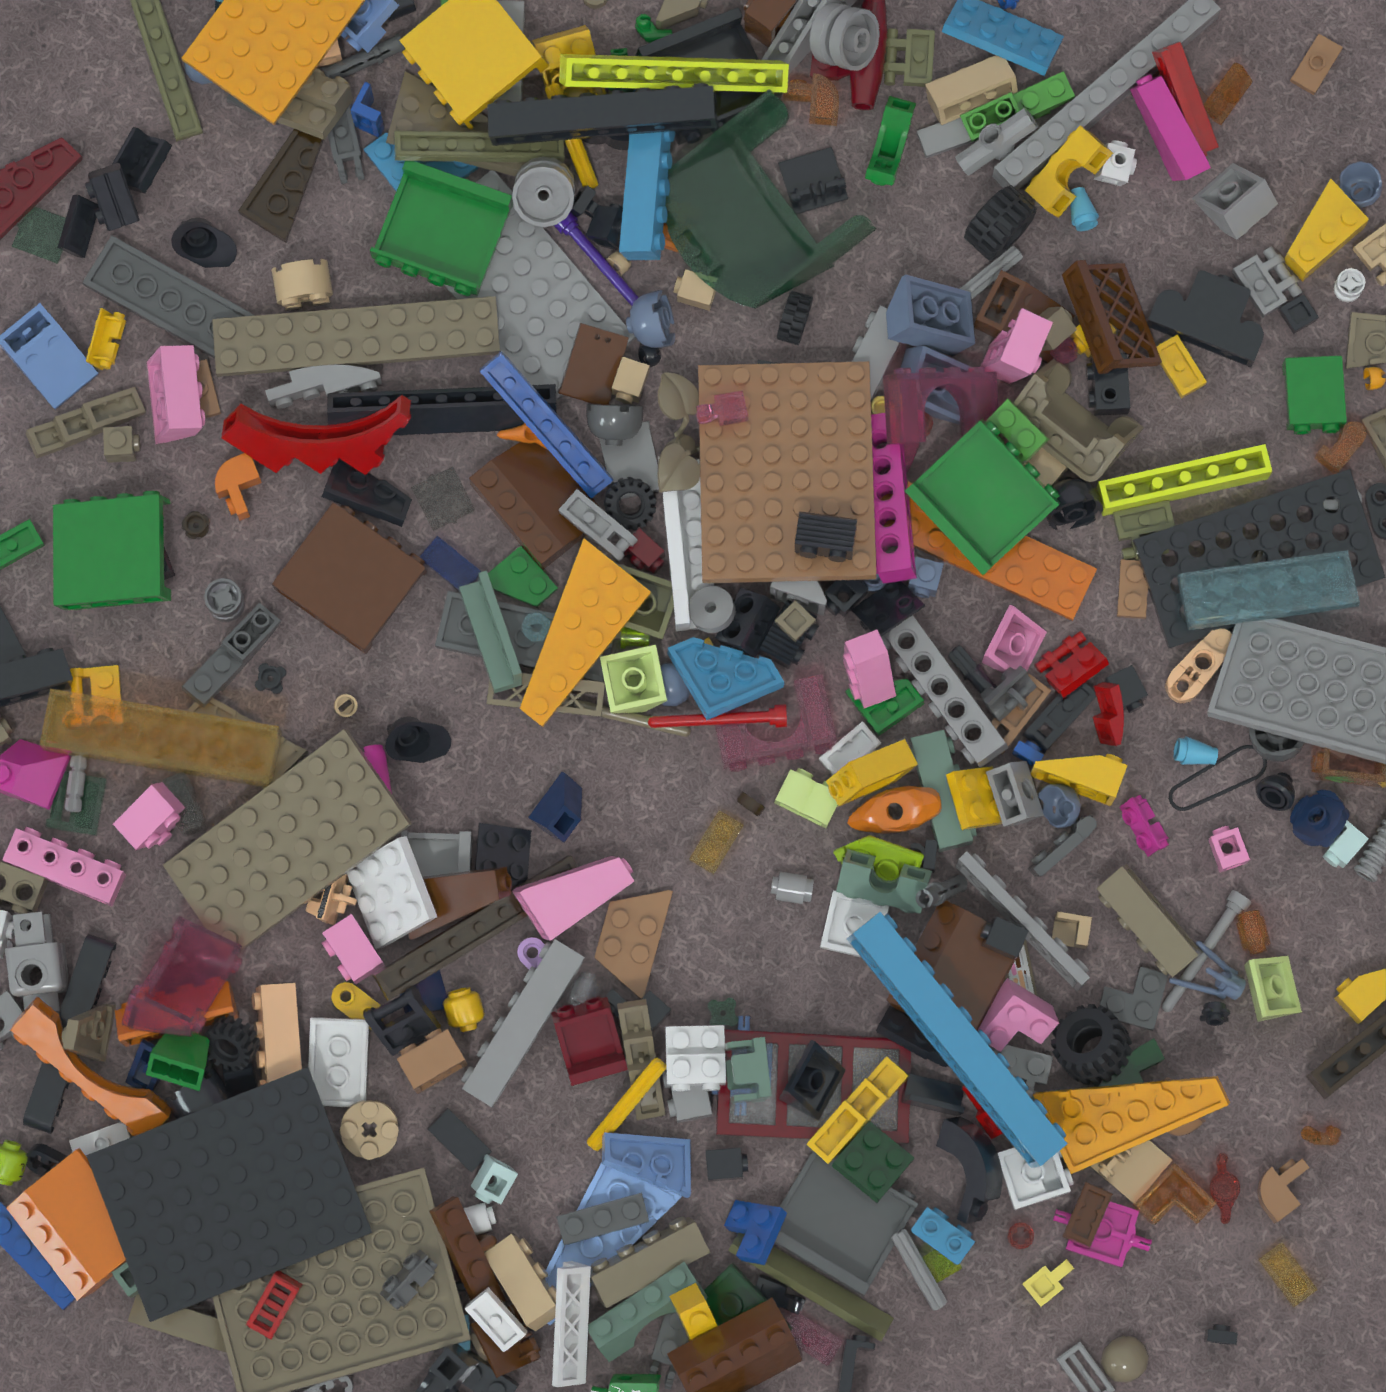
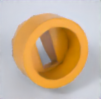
(1376, 379)

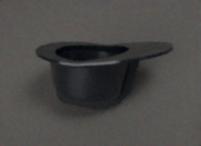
(203, 243)
(416, 740)

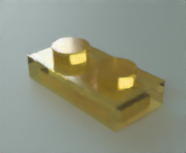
(716, 842)
(1287, 1274)

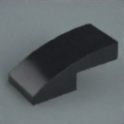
(459, 1139)

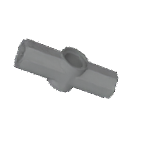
(996, 141)

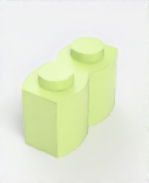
(806, 797)

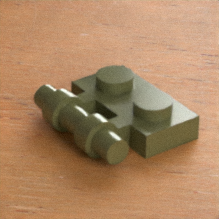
(918, 57)
(1142, 521)

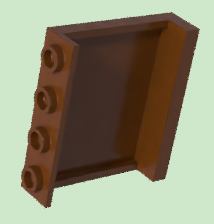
(349, 576)

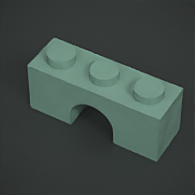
(860, 881)

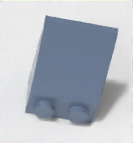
(939, 402)

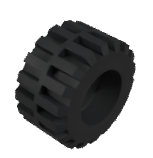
(1000, 222)
(1077, 1031)

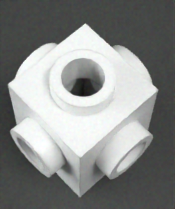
(1119, 165)

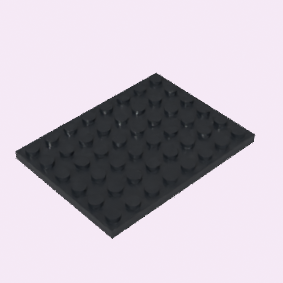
(229, 1194)

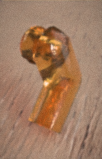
(1316, 1137)

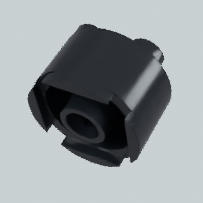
(191, 1100)

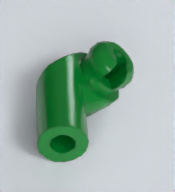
(648, 30)

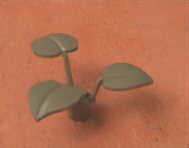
(676, 467)

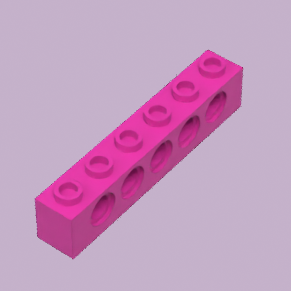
(901, 563)

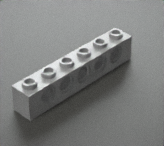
(990, 742)

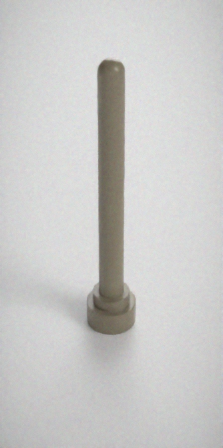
(631, 718)

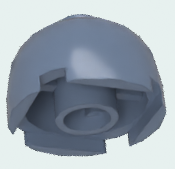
(651, 320)

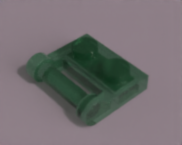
(89, 817)

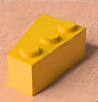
(1325, 231)

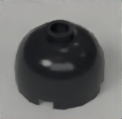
(1078, 502)

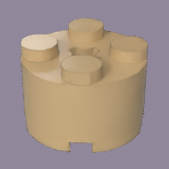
(301, 283)

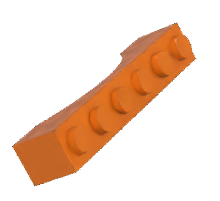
(42, 1031)

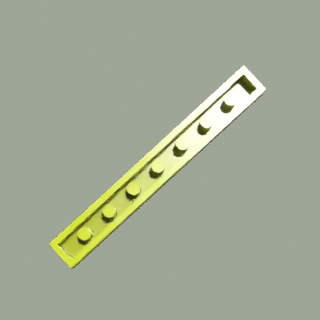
(659, 72)

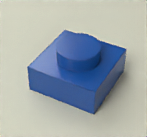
(1028, 752)

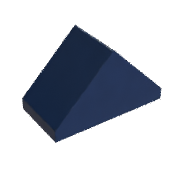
(137, 1074)

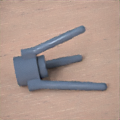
(1227, 982)

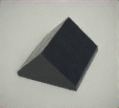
(813, 1081)

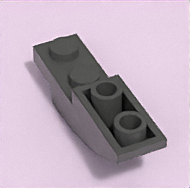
(232, 655)

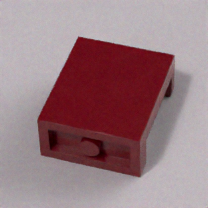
(589, 1040)

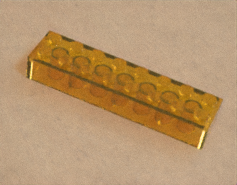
(160, 738)

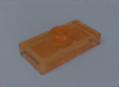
(1228, 93)

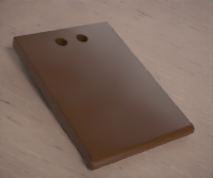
(593, 365)

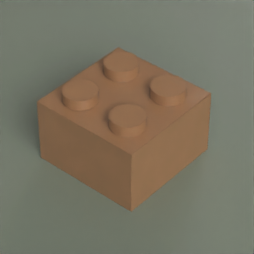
(431, 1060)

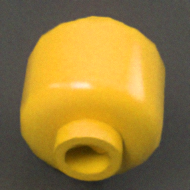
(463, 1009)

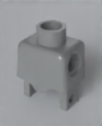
(32, 950)

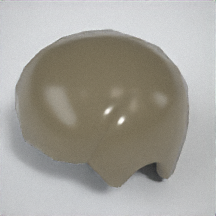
(1124, 1359)

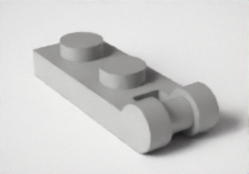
(597, 524)

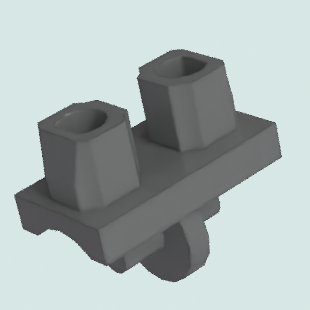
(1009, 693)

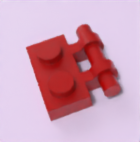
(1076, 669)

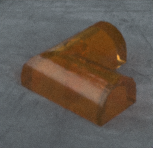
(1172, 1189)

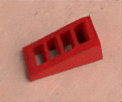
(285, 1281)

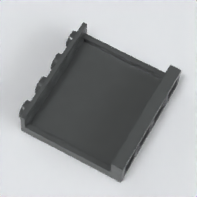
(839, 1225)

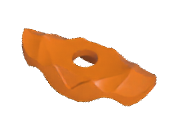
(918, 807)

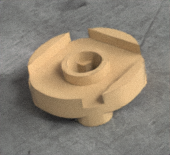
(369, 1112)

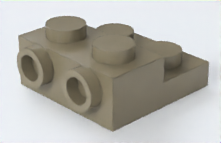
(318, 105)

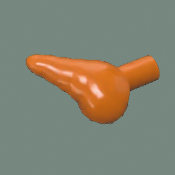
(521, 434)

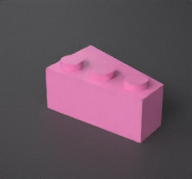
(1018, 351)
(868, 669)

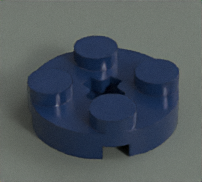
(1328, 828)

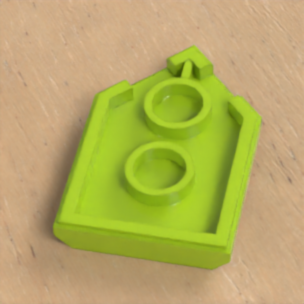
(888, 858)

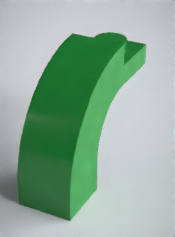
(890, 141)

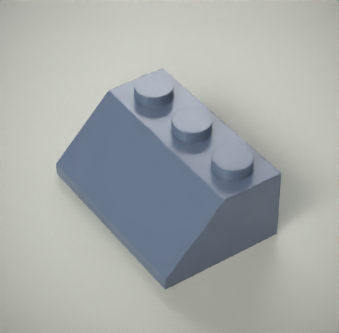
(931, 316)

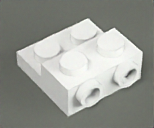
(695, 1057)
(1036, 1184)

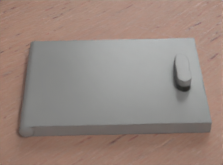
(633, 459)

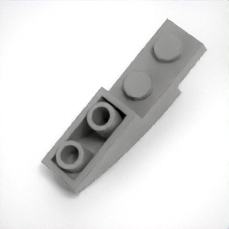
(312, 380)

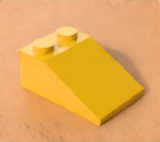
(1089, 776)

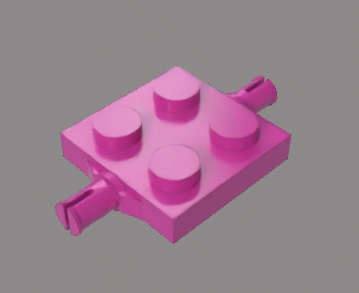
(1113, 1236)

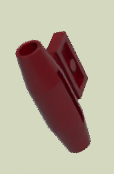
(866, 81)

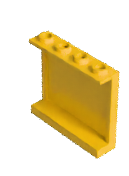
(470, 55)

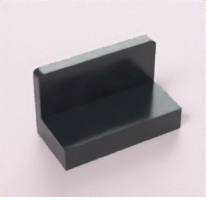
(933, 1095)

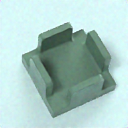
(749, 1071)

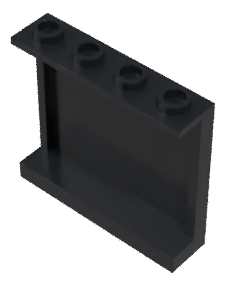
(714, 38)

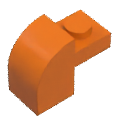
(232, 478)

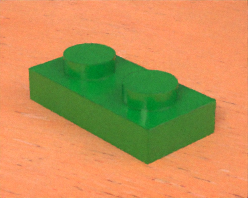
(18, 543)

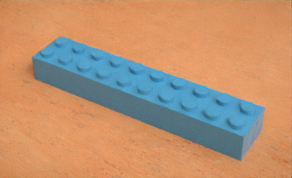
(957, 1040)

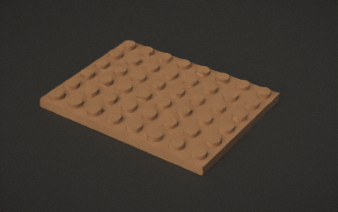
(796, 453)

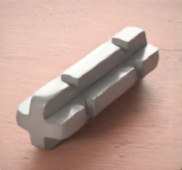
(76, 783)

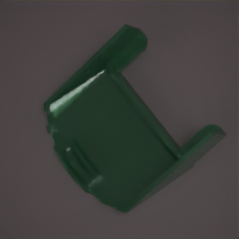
(736, 221)

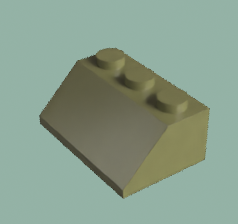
(657, 610)

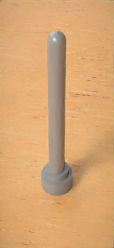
(1235, 905)

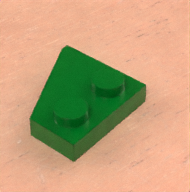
(522, 579)
(891, 711)

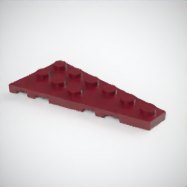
(31, 179)

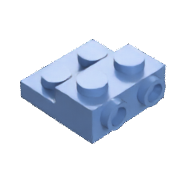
(366, 27)

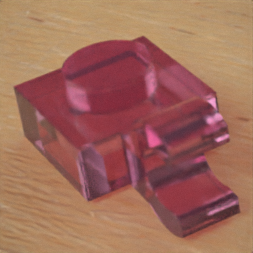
(728, 408)

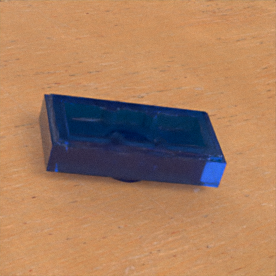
(449, 564)

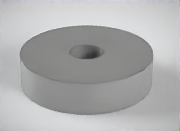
(703, 600)

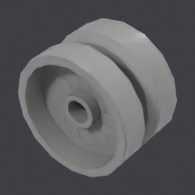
(844, 36)
(547, 175)

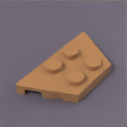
(632, 938)

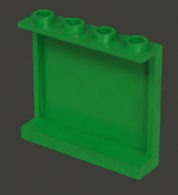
(442, 228)
(983, 495)
(109, 551)

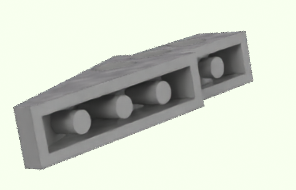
(793, 39)

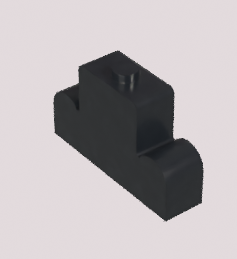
(1210, 318)

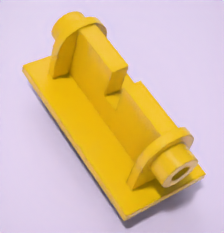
(101, 349)

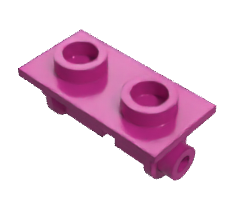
(1148, 837)

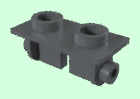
(413, 1269)

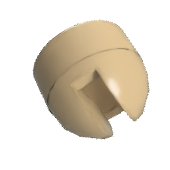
(622, 263)
(349, 710)

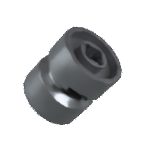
(224, 600)

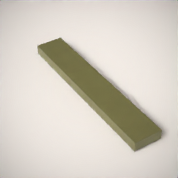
(167, 68)
(468, 147)
(822, 1291)

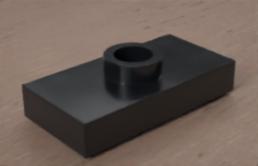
(78, 226)

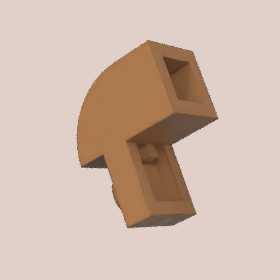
(1273, 1191)

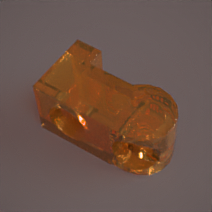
(1349, 442)

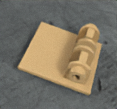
(1134, 1169)

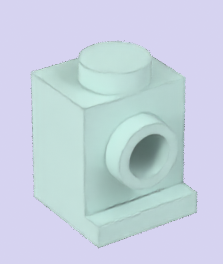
(1345, 846)
(504, 1178)

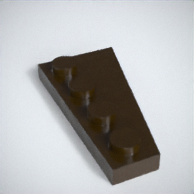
(282, 186)

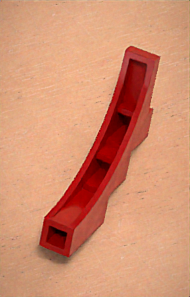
(317, 446)

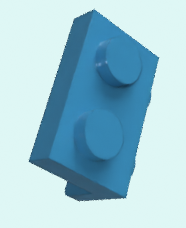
(943, 1236)

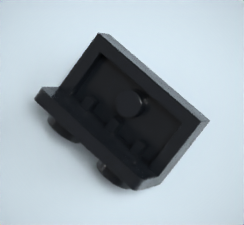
(141, 159)

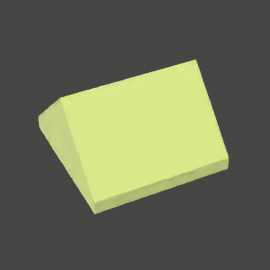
(633, 680)
(1272, 987)

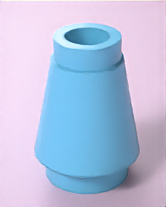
(1083, 212)
(1192, 752)

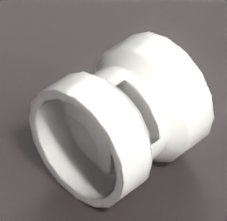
(1353, 281)

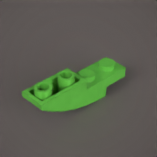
(1036, 99)

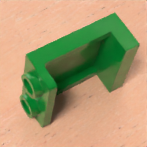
(1315, 394)

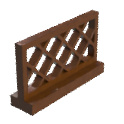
(1096, 319)

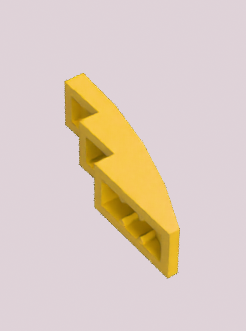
(857, 1110)

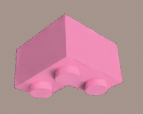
(150, 817)
(1016, 1011)

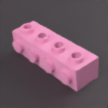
(65, 867)

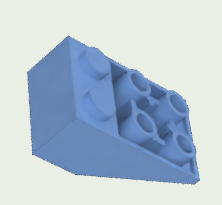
(47, 356)

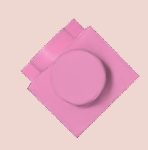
(1232, 837)

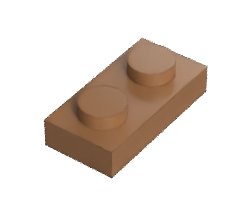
(1132, 590)

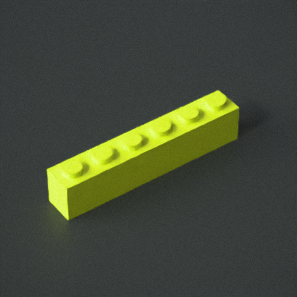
(1185, 479)

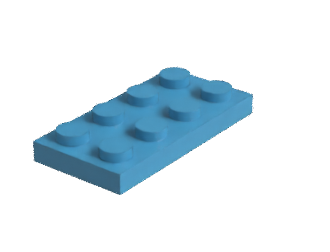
(1003, 34)

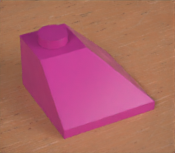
(31, 773)

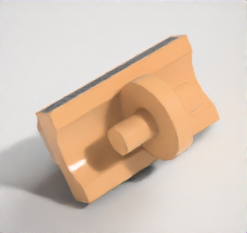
(332, 902)

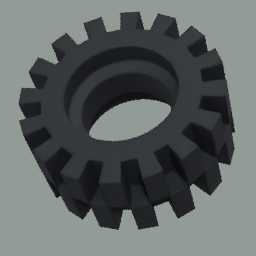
(794, 317)
(637, 487)
(226, 1030)

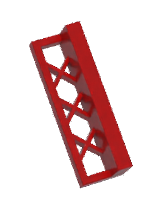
(1180, 81)

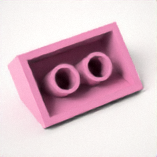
(175, 393)

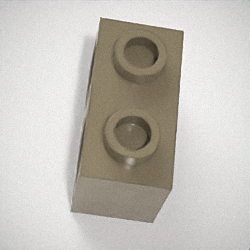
(15, 881)

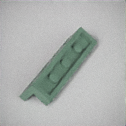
(491, 634)

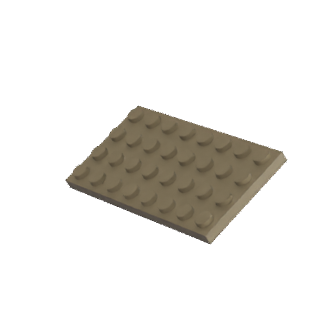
(288, 842)

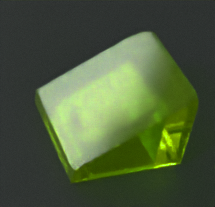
(940, 1266)

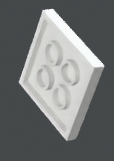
(391, 893)

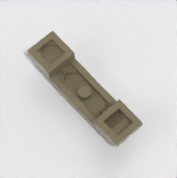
(182, 1324)

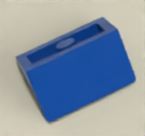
(363, 115)

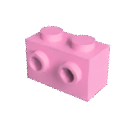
(352, 949)

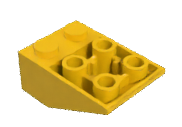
(566, 42)

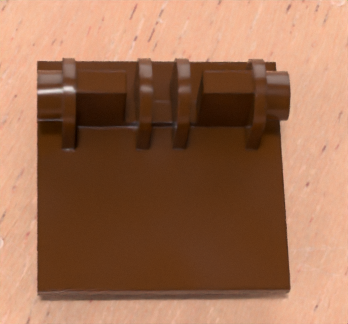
(517, 1356)

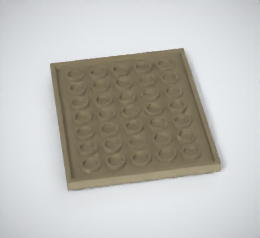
(339, 1316)

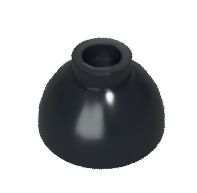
(1276, 791)

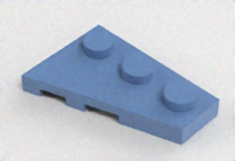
(651, 1159)

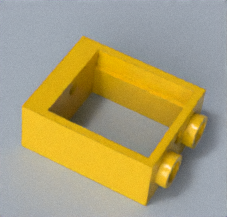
(871, 772)

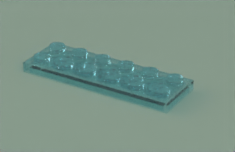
(1268, 590)

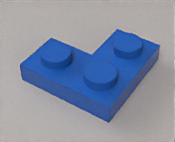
(760, 1226)

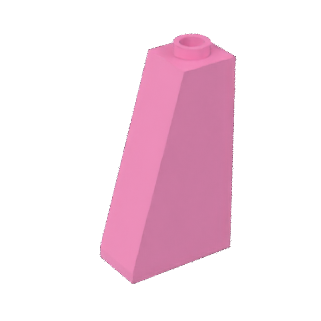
(571, 895)

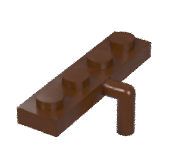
(466, 1248)

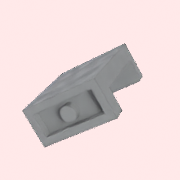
(441, 852)

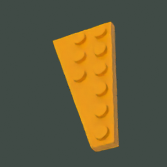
(588, 618)
(1118, 1117)

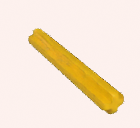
(576, 149)
(627, 1102)

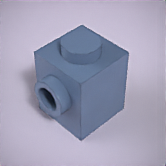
(928, 577)

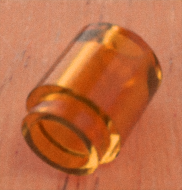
(1252, 932)

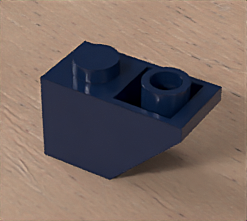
(559, 808)

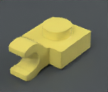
(1045, 1284)

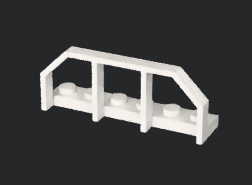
(684, 541)

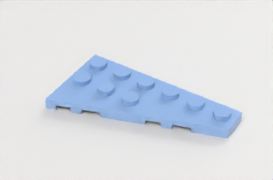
(606, 1187)

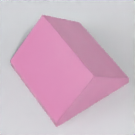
(1014, 642)

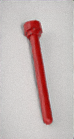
(775, 716)

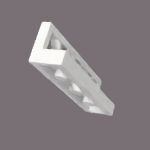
(571, 1324)

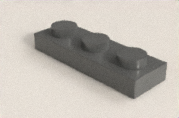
(602, 1219)

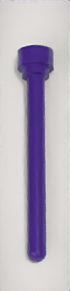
(570, 227)

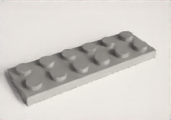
(1014, 912)

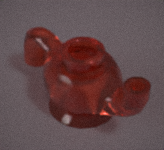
(1224, 1188)

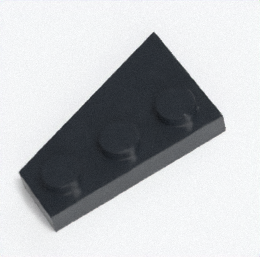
(366, 494)

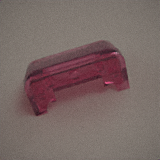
(183, 981)

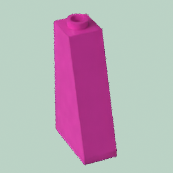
(1169, 129)

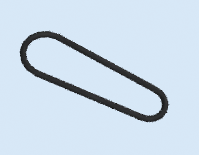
(1221, 792)

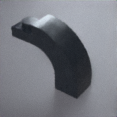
(979, 1162)

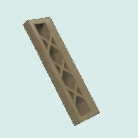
(582, 688)

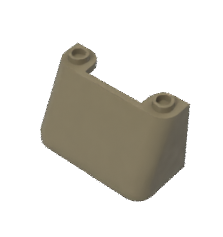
(1073, 432)

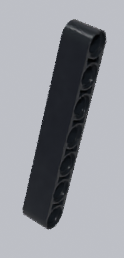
(80, 997)

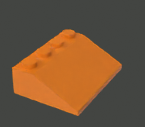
(70, 1225)

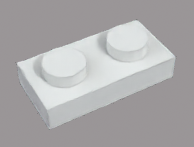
(496, 1319)

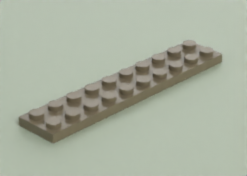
(356, 336)

